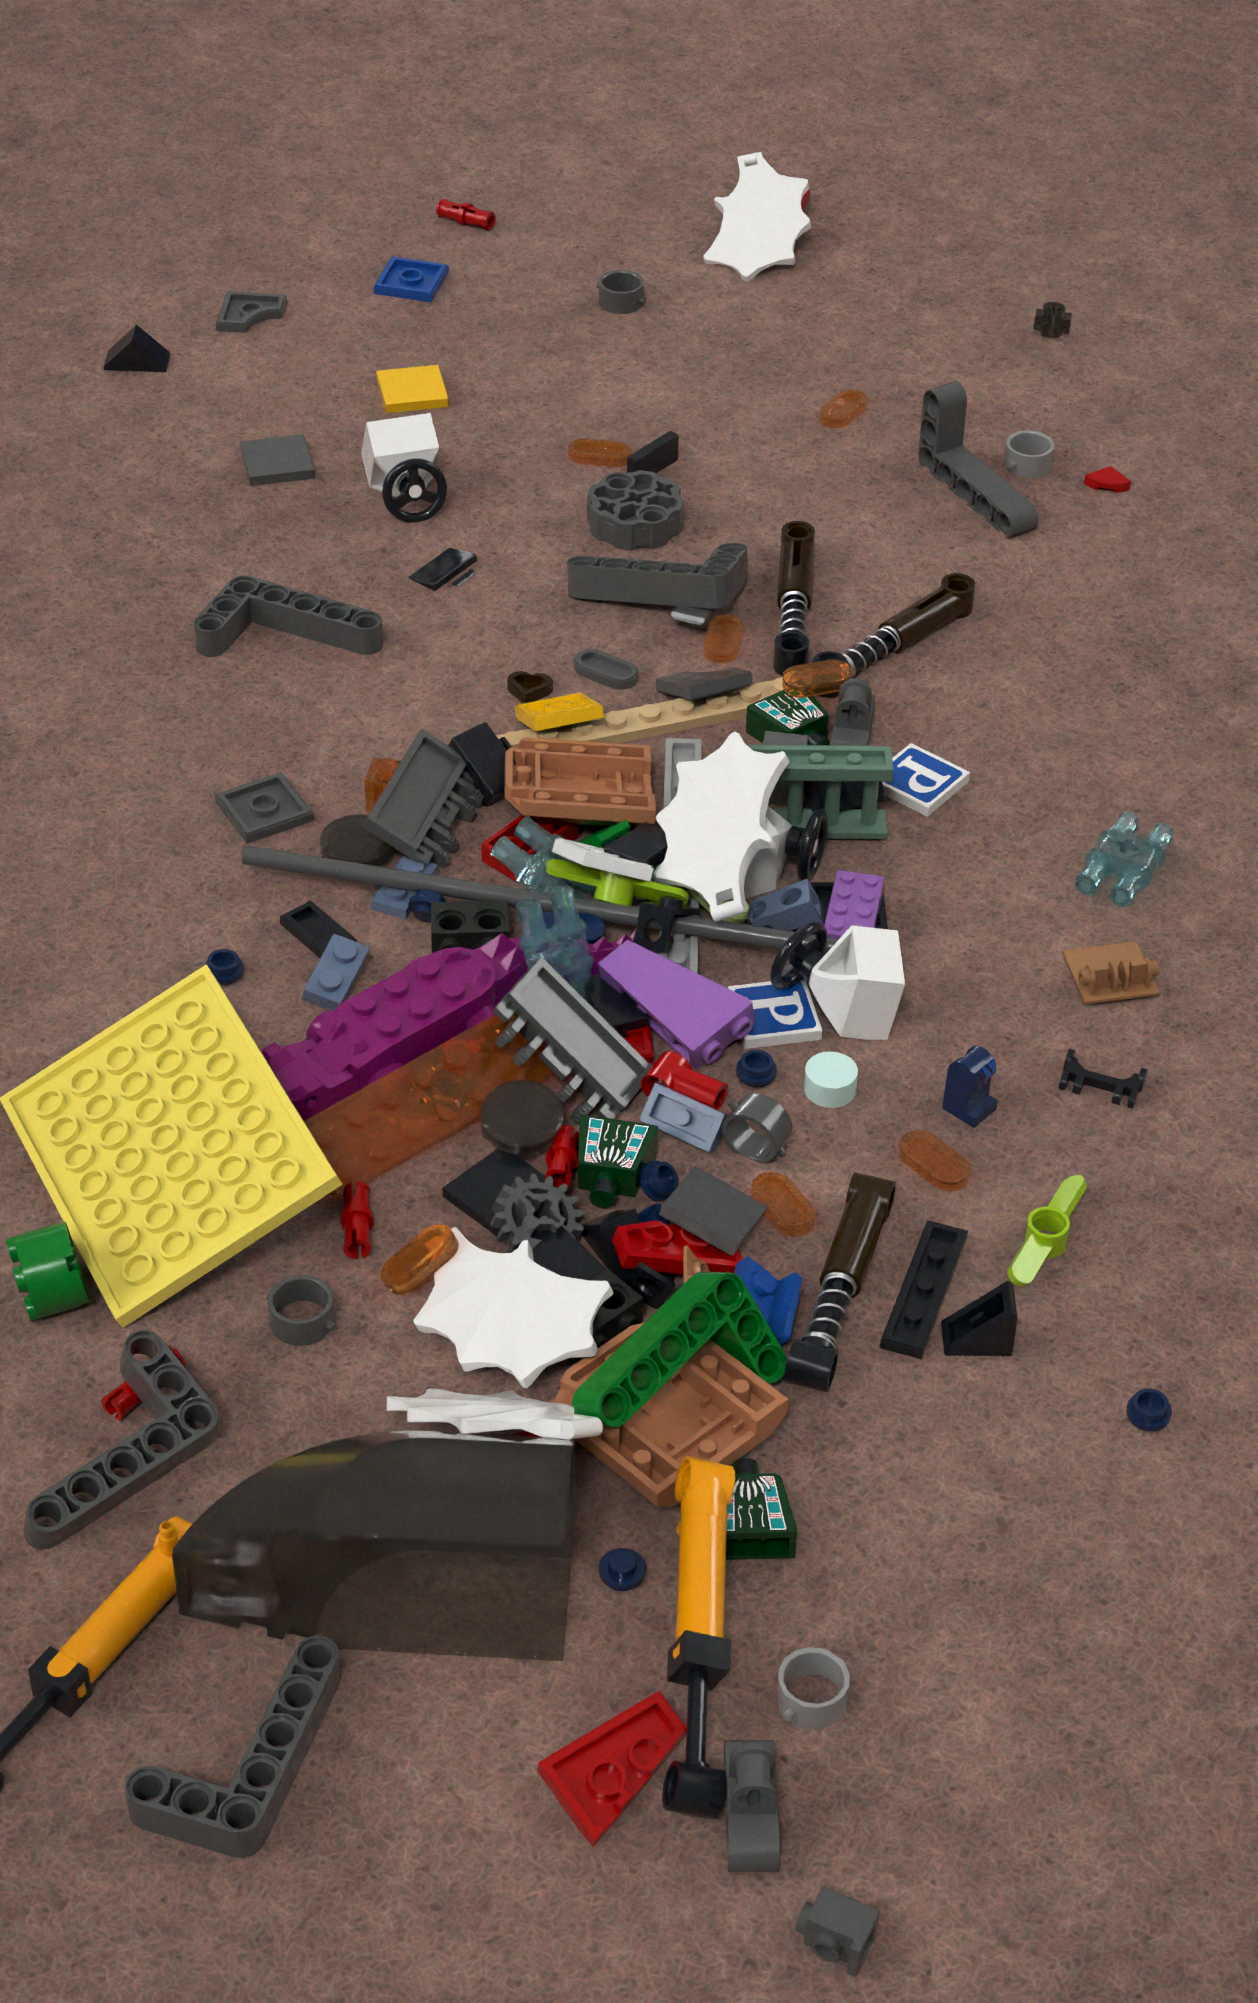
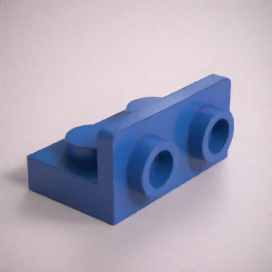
(773, 1297)

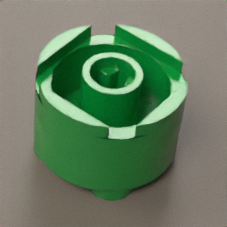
(48, 1271)

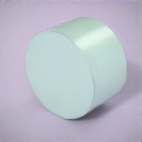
(830, 1079)

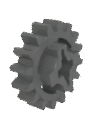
(532, 1208)

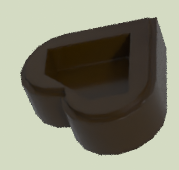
(529, 687)

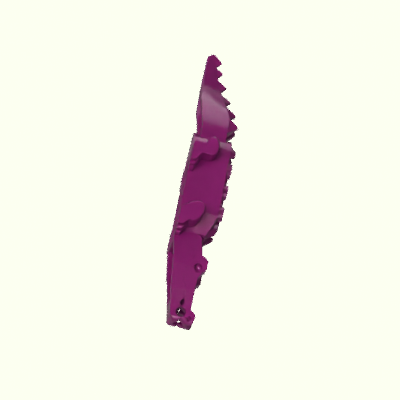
(402, 1020)

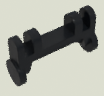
(1076, 1073)

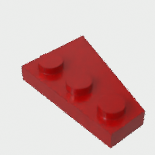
(662, 1248)
(612, 1764)

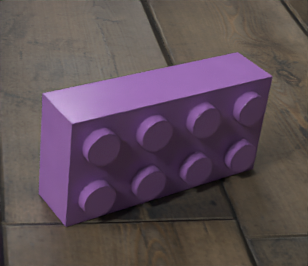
(853, 902)

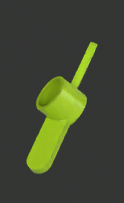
(613, 886)
(1052, 1218)

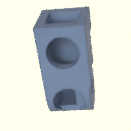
(787, 907)

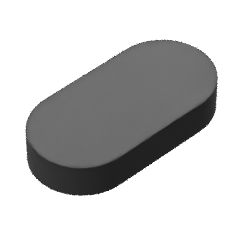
(606, 669)

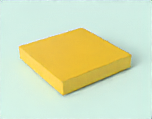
(412, 388)
(558, 711)

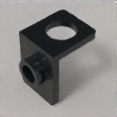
(664, 913)
(650, 1284)

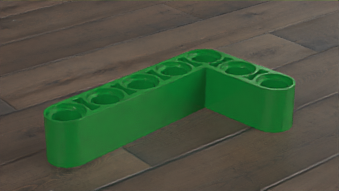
(702, 1309)

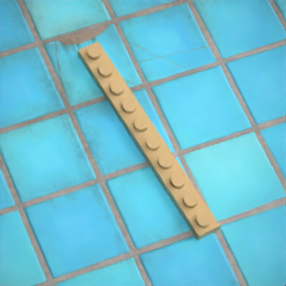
(657, 718)

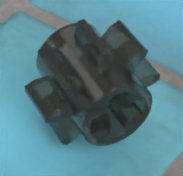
(1052, 320)

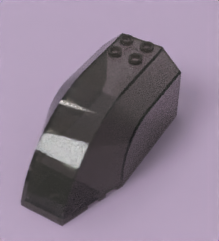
(395, 1546)

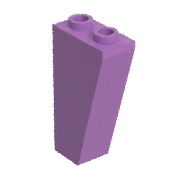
(682, 1006)

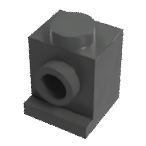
(838, 1928)

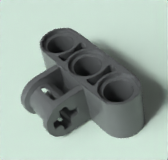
(853, 714)
(751, 1806)

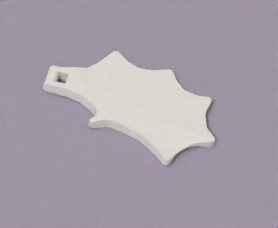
(759, 219)
(719, 823)
(511, 1311)
(496, 1413)

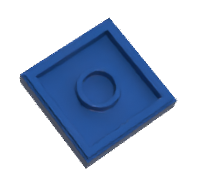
(411, 279)

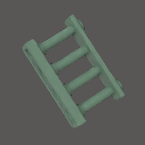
(834, 766)

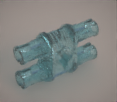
(1124, 858)
(532, 868)
(562, 945)

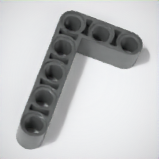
(965, 474)
(660, 582)
(288, 610)
(134, 1451)
(262, 1763)

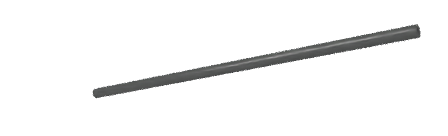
(489, 892)

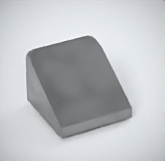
(693, 616)

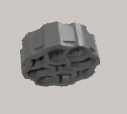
(635, 510)

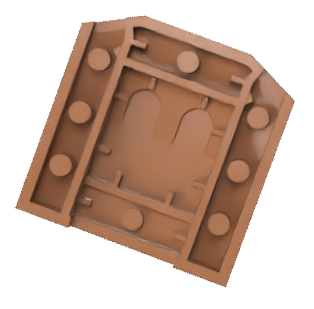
(581, 781)
(704, 1411)

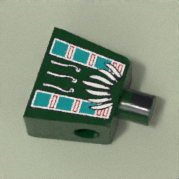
(788, 715)
(613, 1157)
(759, 1516)

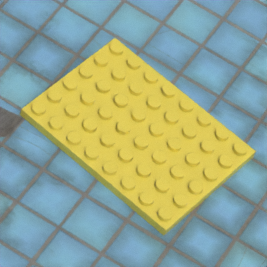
(168, 1145)

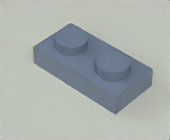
(395, 901)
(335, 972)
(684, 1117)

